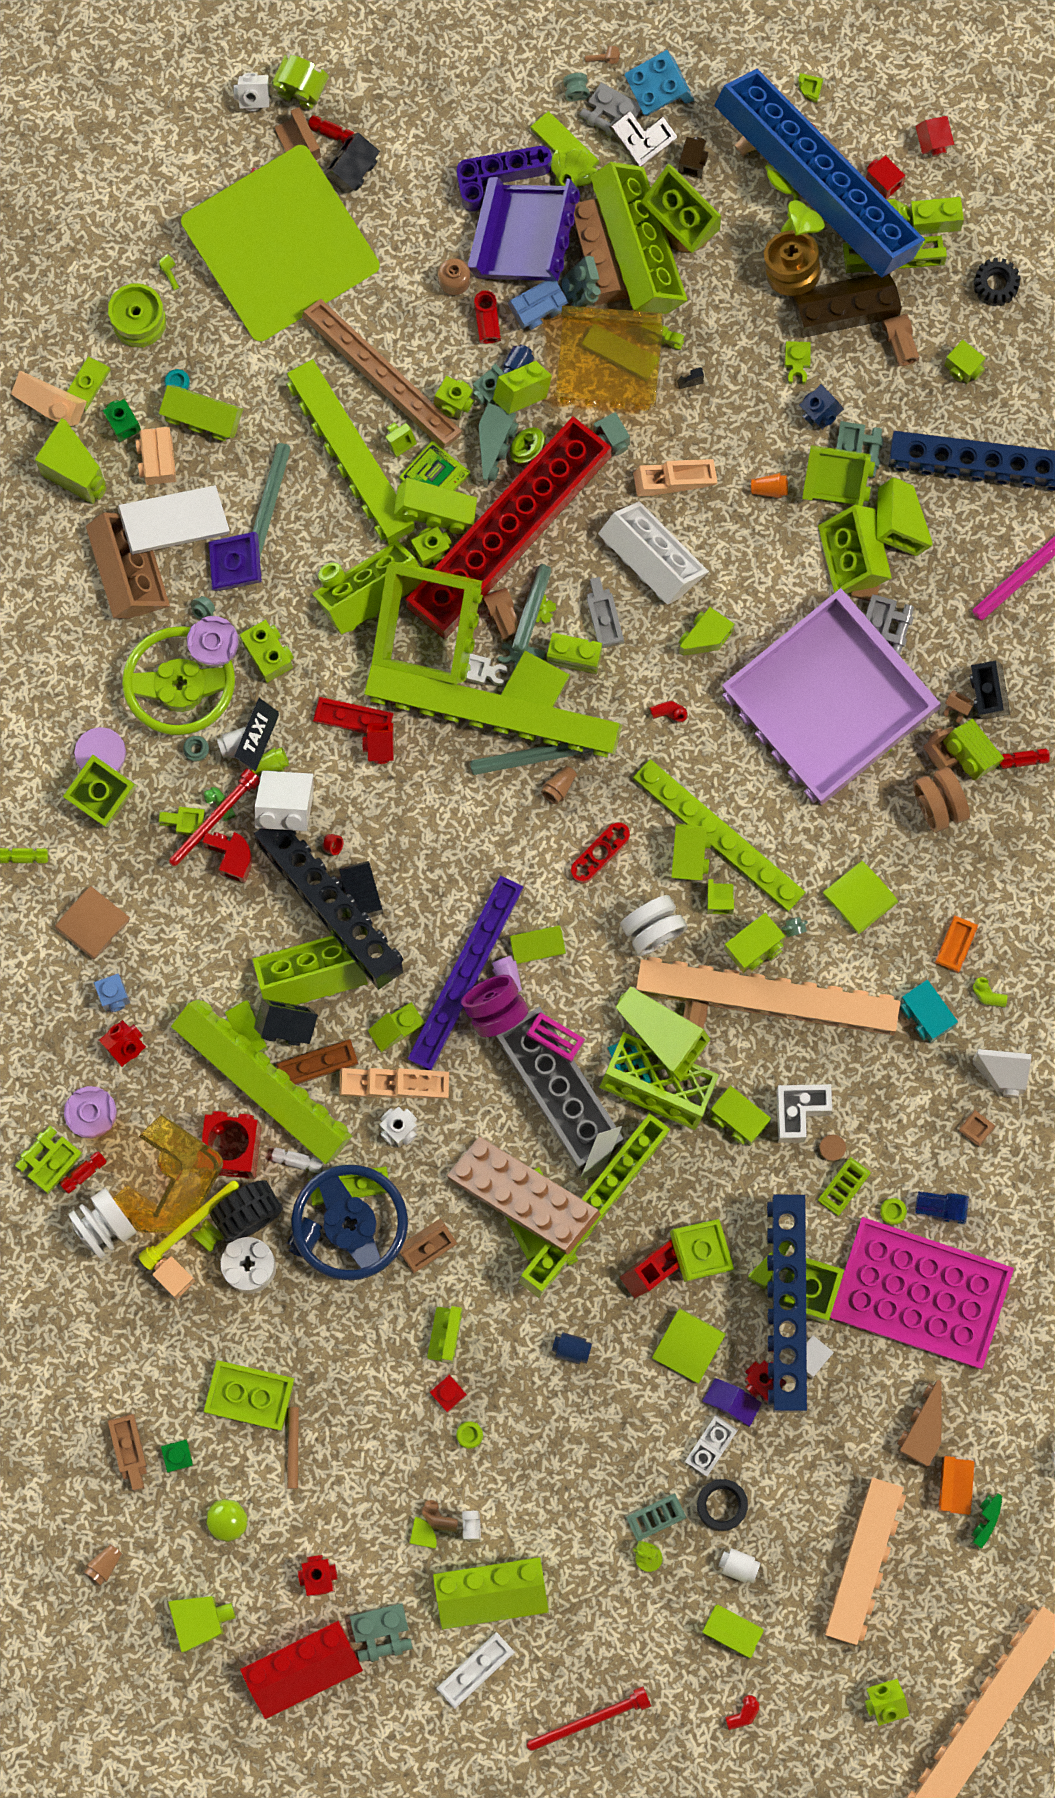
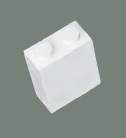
(284, 800)

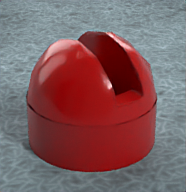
(328, 841)

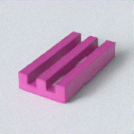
(536, 1026)

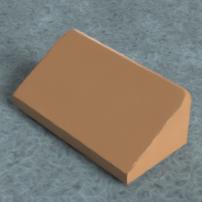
(427, 1245)

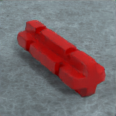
(329, 129)
(1025, 758)
(83, 1172)

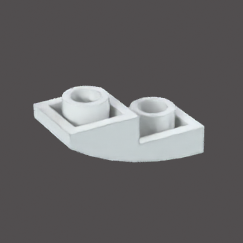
(711, 1445)

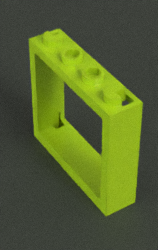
(389, 615)

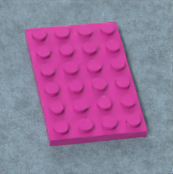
(921, 1293)

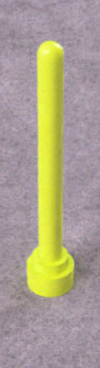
(152, 1255)

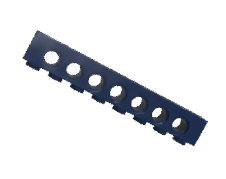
(978, 452)
(795, 1208)

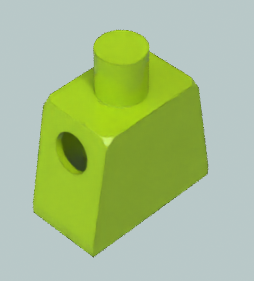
(199, 1620)

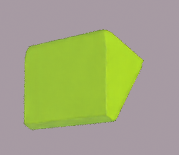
(537, 944)
(243, 1022)

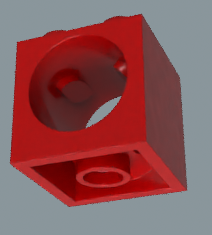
(246, 1164)

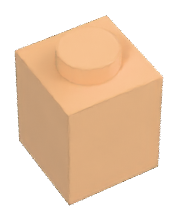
(173, 1276)

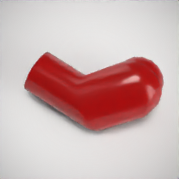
(670, 709)
(747, 1714)

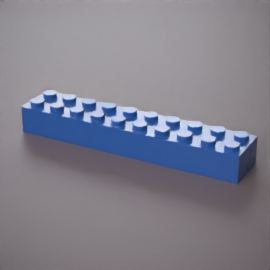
(819, 172)

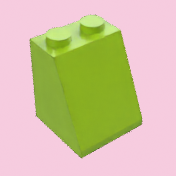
(70, 464)

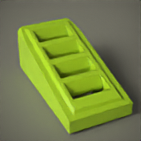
(858, 1168)
(760, 1275)

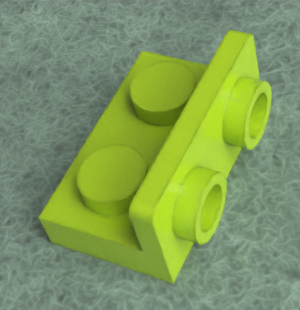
(445, 1334)

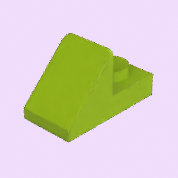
(395, 1027)

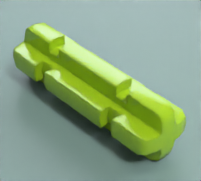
(24, 855)

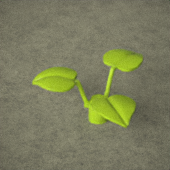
(800, 216)

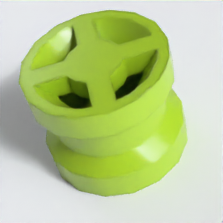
(207, 1235)

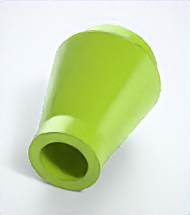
(273, 760)

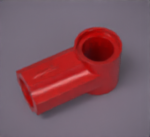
(487, 319)

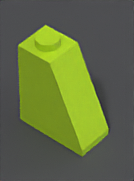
(901, 518)

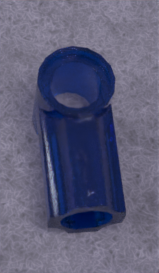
(946, 1207)

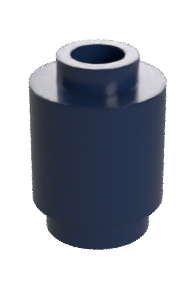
(517, 357)
(311, 1234)
(571, 1348)

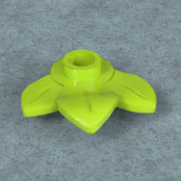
(572, 165)

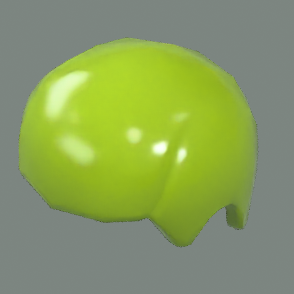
(226, 1520)

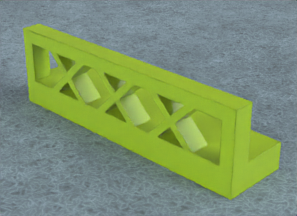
(923, 258)

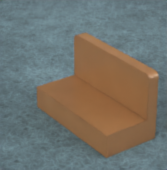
(296, 133)

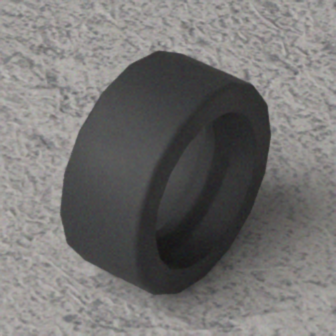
(742, 1505)

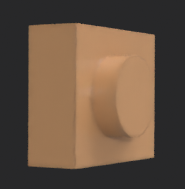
(938, 750)

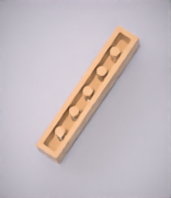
(864, 1561)

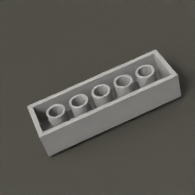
(557, 1090)

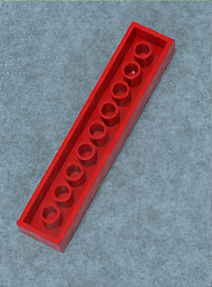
(512, 523)

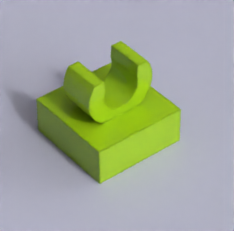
(400, 438)

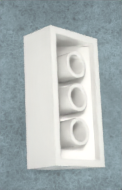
(652, 552)

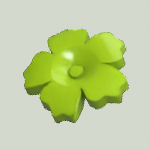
(545, 609)

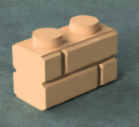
(157, 456)

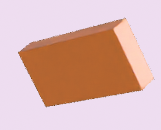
(956, 944)

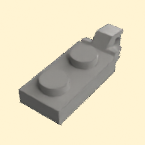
(604, 615)

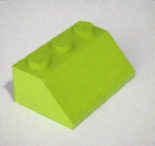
(852, 552)

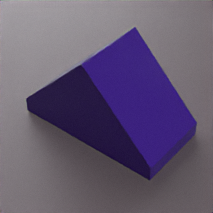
(732, 1401)

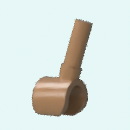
(612, 56)

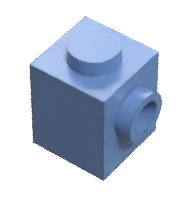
(112, 993)

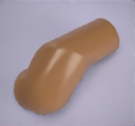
(435, 1519)

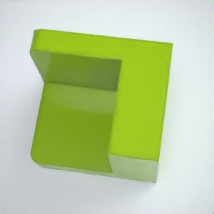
(719, 898)

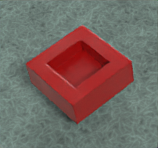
(448, 1393)

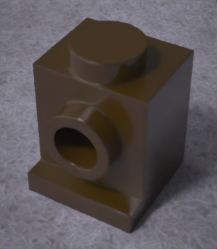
(693, 157)

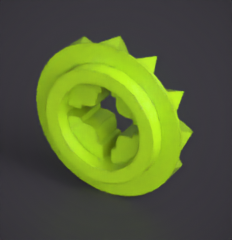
(520, 444)

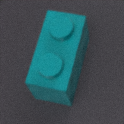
(928, 1012)

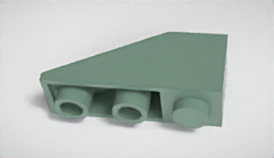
(494, 432)

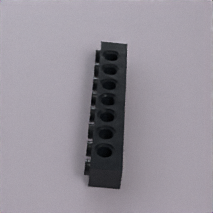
(378, 970)

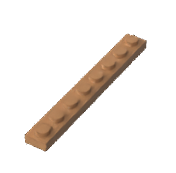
(381, 373)

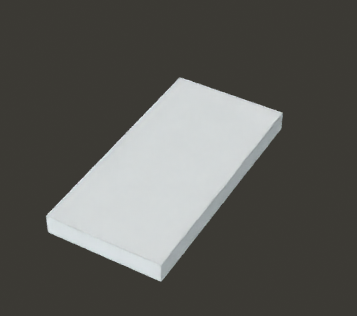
(173, 519)

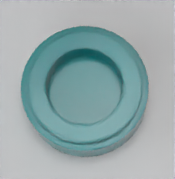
(178, 378)

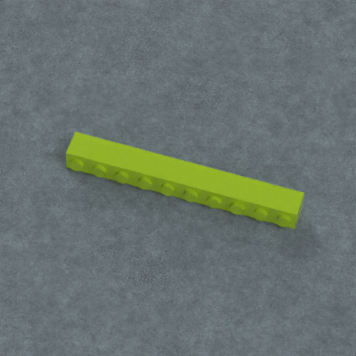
(493, 709)

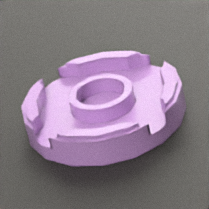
(212, 641)
(103, 744)
(89, 1120)

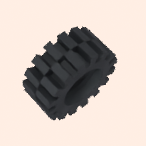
(997, 268)

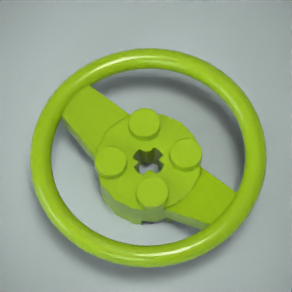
(161, 687)

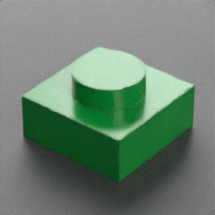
(177, 1456)

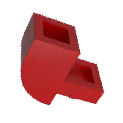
(237, 855)

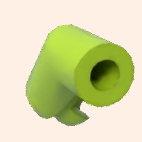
(986, 995)

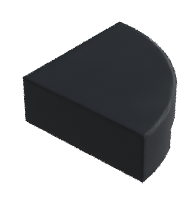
(694, 379)

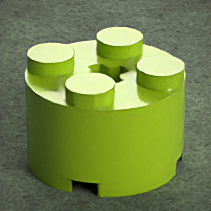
(299, 80)

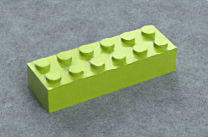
(638, 239)

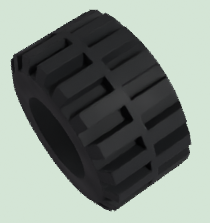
(246, 1211)

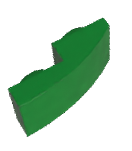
(991, 1510)

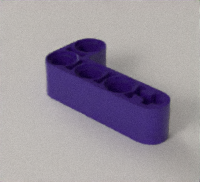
(506, 173)

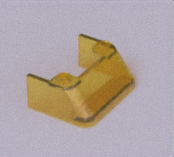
(192, 1173)

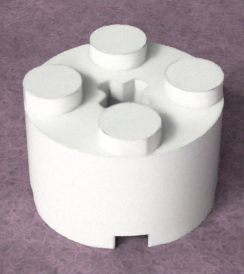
(259, 1275)

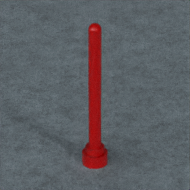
(248, 781)
(637, 1700)

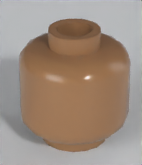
(454, 276)

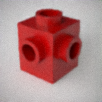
(123, 1042)
(754, 1385)
(325, 1583)

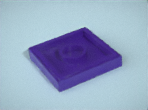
(235, 561)

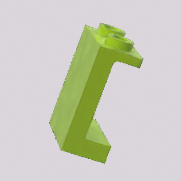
(838, 475)

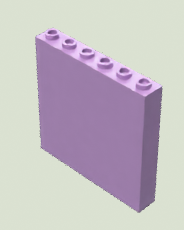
(830, 697)

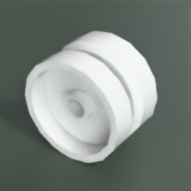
(653, 925)

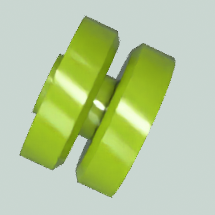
(137, 315)

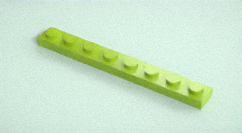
(723, 837)

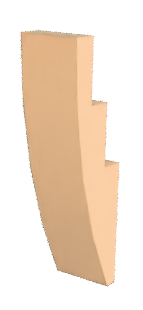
(394, 1083)

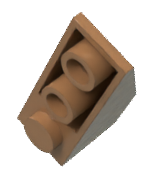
(925, 1434)

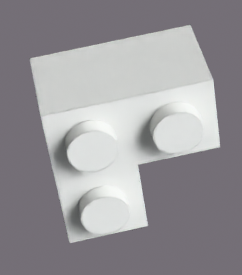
(796, 1103)

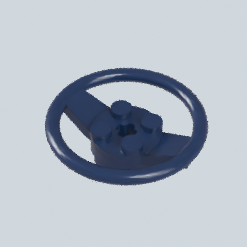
(343, 1206)

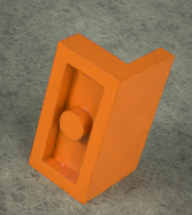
(956, 1485)

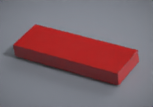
(348, 715)

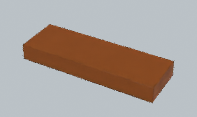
(319, 1062)

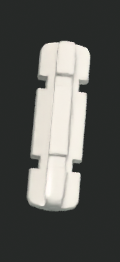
(296, 1160)

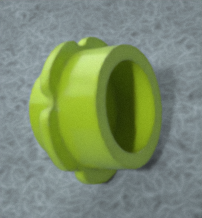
(646, 1552)

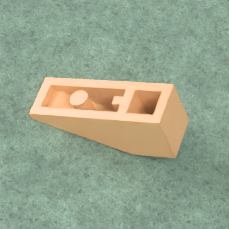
(48, 399)

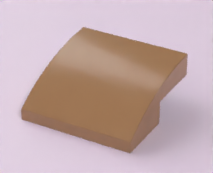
(92, 922)

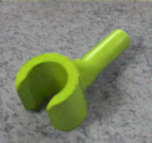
(167, 263)

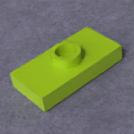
(89, 380)

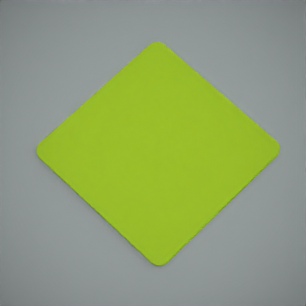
(280, 242)

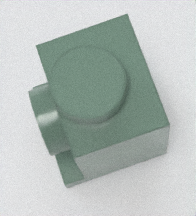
(481, 392)
(613, 433)

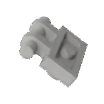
(610, 103)
(882, 612)

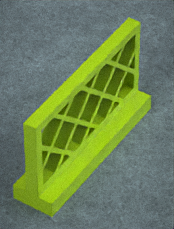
(652, 1095)

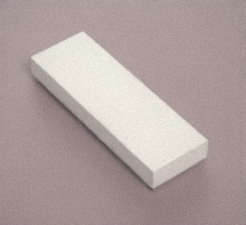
(475, 1670)

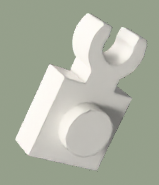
(482, 670)

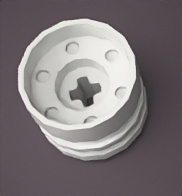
(102, 1223)

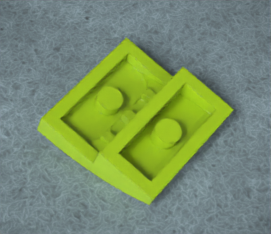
(860, 897)
(689, 1345)

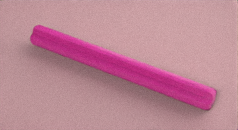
(1015, 581)

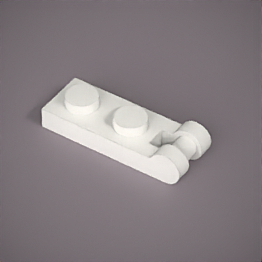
(471, 1526)

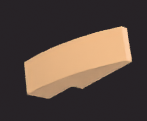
(674, 477)

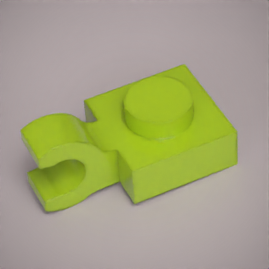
(186, 820)

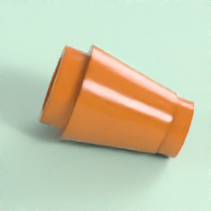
(772, 485)

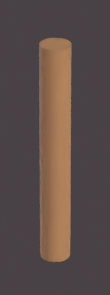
(293, 1436)

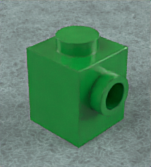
(121, 419)

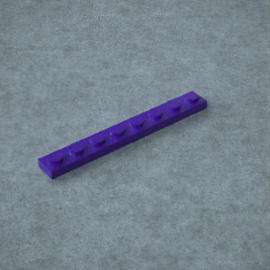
(465, 973)

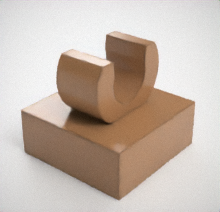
(960, 703)

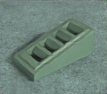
(680, 1515)

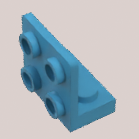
(658, 83)

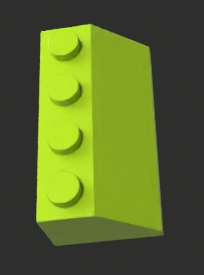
(361, 590)
(307, 972)
(491, 1593)

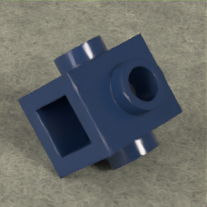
(820, 407)

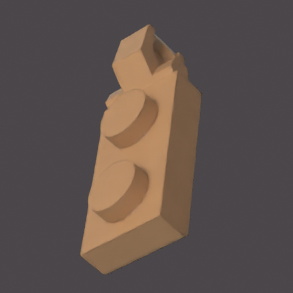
(128, 1450)

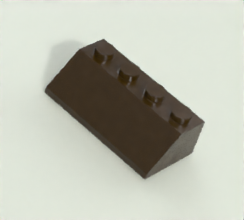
(847, 304)

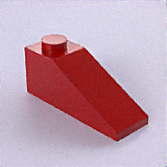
(651, 1270)

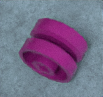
(495, 1006)

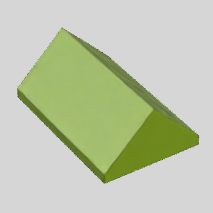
(682, 209)

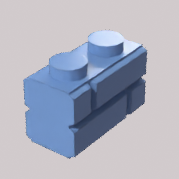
(538, 303)

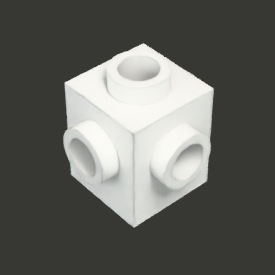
(252, 91)
(398, 1136)

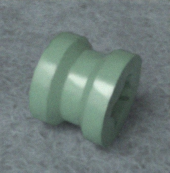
(576, 87)

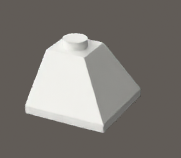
(1004, 1070)

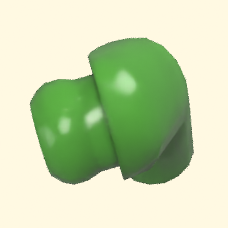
(218, 797)

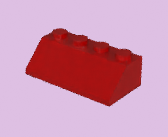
(301, 1670)

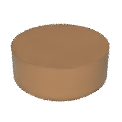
(832, 1148)

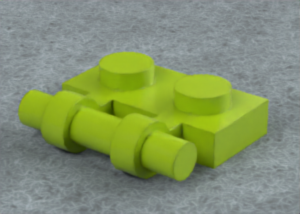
(54, 1164)

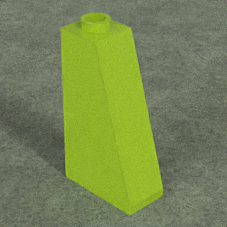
(666, 1033)

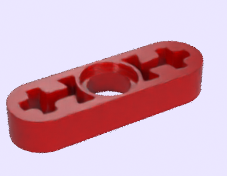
(618, 843)

